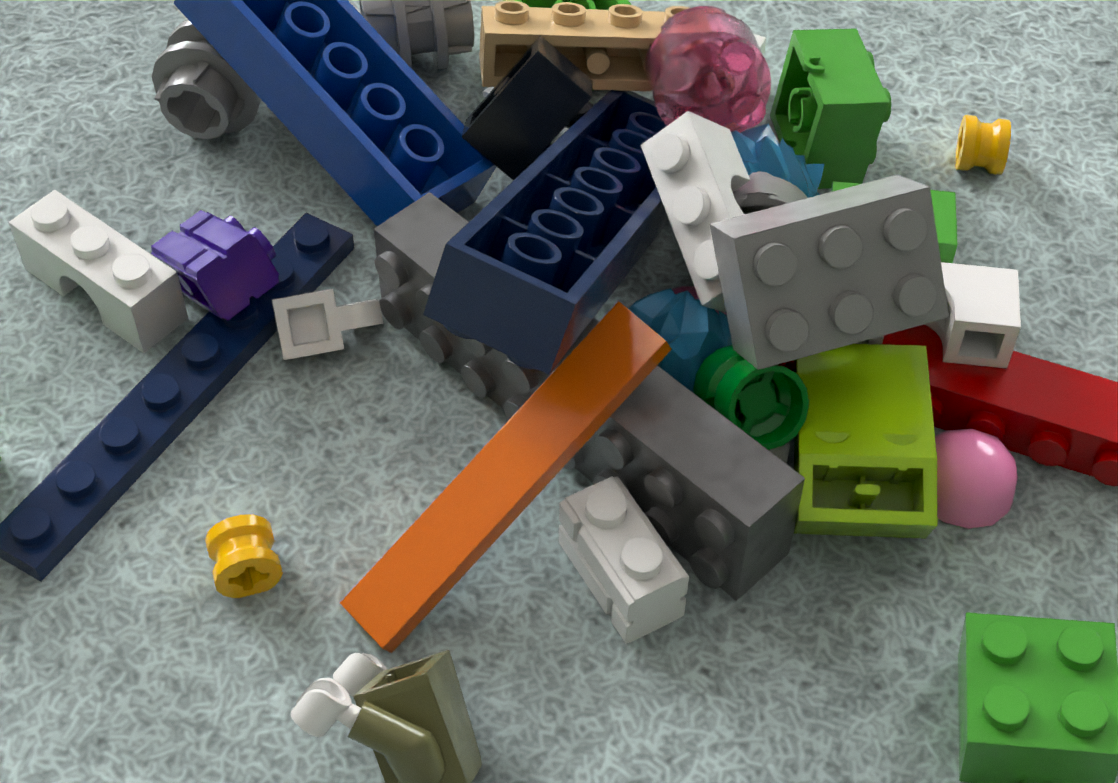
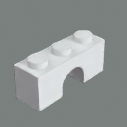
(695, 176)
(129, 286)
(981, 315)

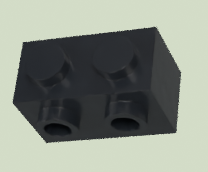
(528, 108)

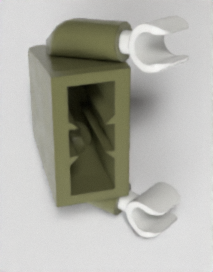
(404, 713)

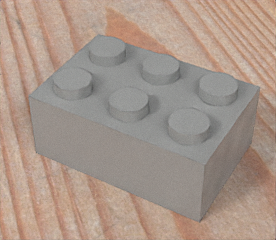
(830, 270)

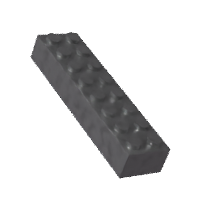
(685, 464)

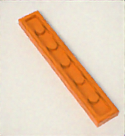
(505, 477)

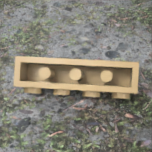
(601, 43)

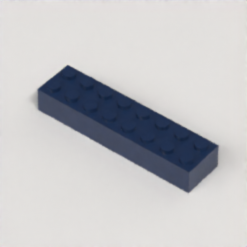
(555, 238)

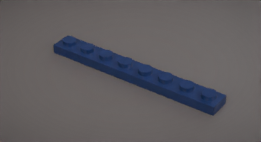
(161, 407)

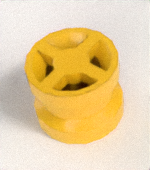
(983, 144)
(243, 556)

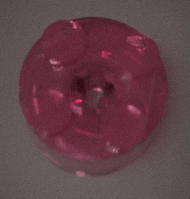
(703, 43)

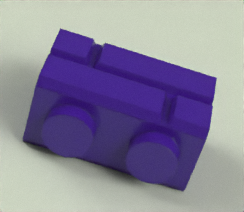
(219, 262)

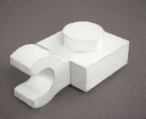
(314, 323)

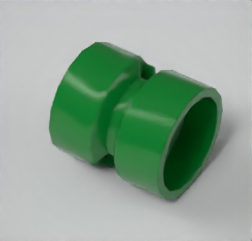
(762, 402)

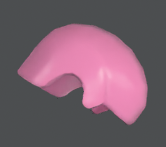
(973, 478)

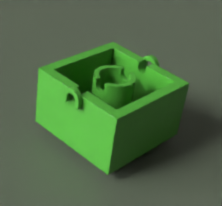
(831, 103)
(1037, 700)

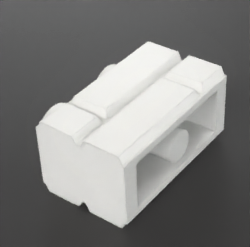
(622, 559)

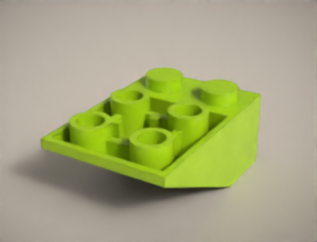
(867, 443)

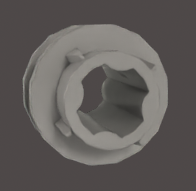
(423, 27)
(199, 88)

